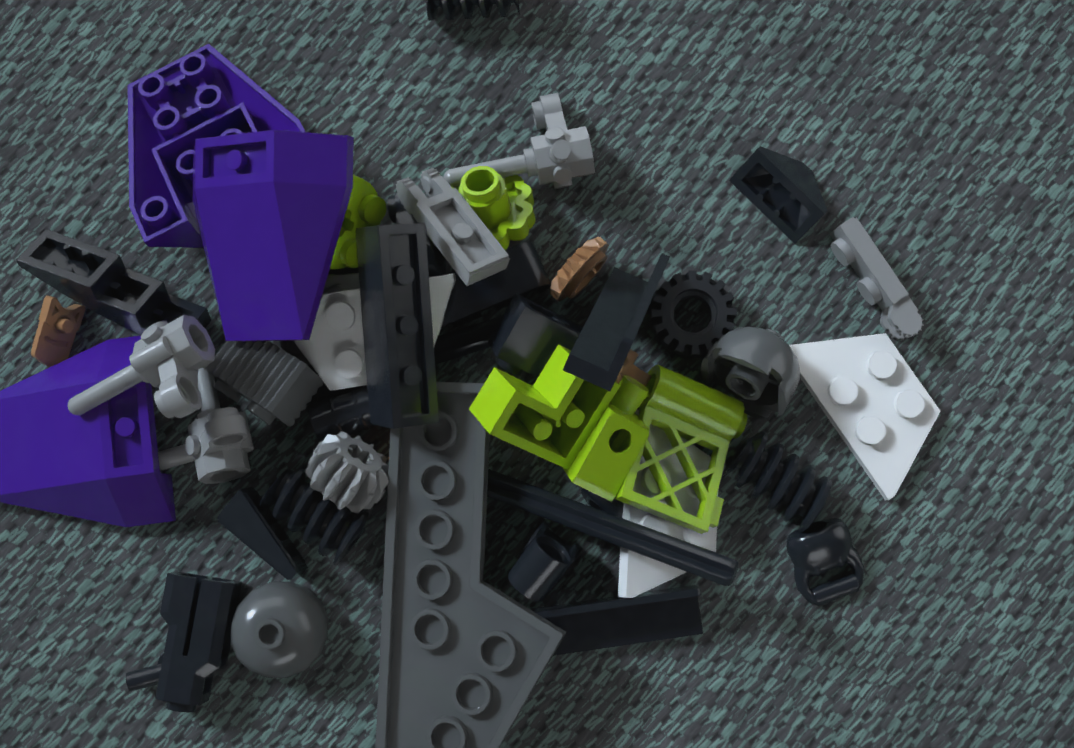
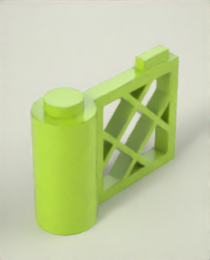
(698, 415)

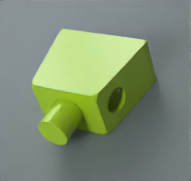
(612, 443)

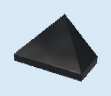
(781, 191)

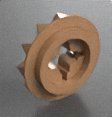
(579, 269)

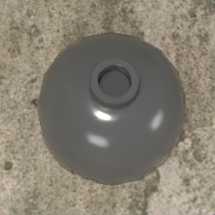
(761, 373)
(279, 629)

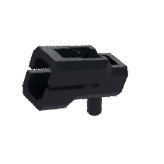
(196, 640)

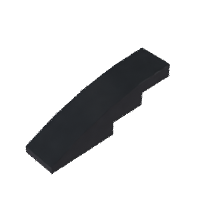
(104, 284)

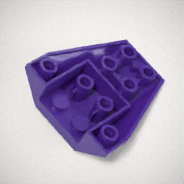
(166, 114)
(271, 226)
(84, 464)

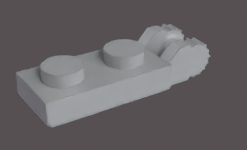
(453, 227)
(878, 280)

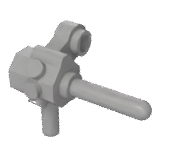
(552, 157)
(166, 359)
(215, 441)

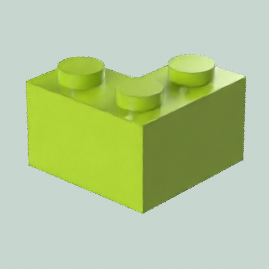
(544, 418)

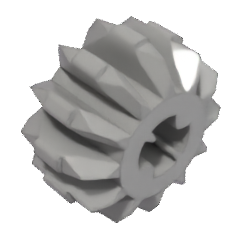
(348, 472)

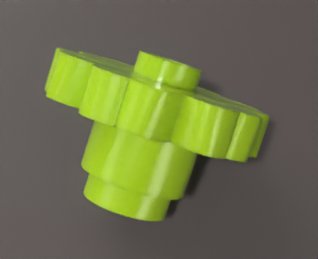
(499, 202)

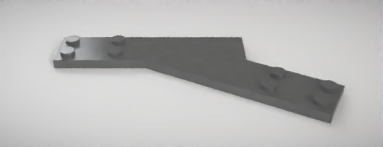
(451, 645)

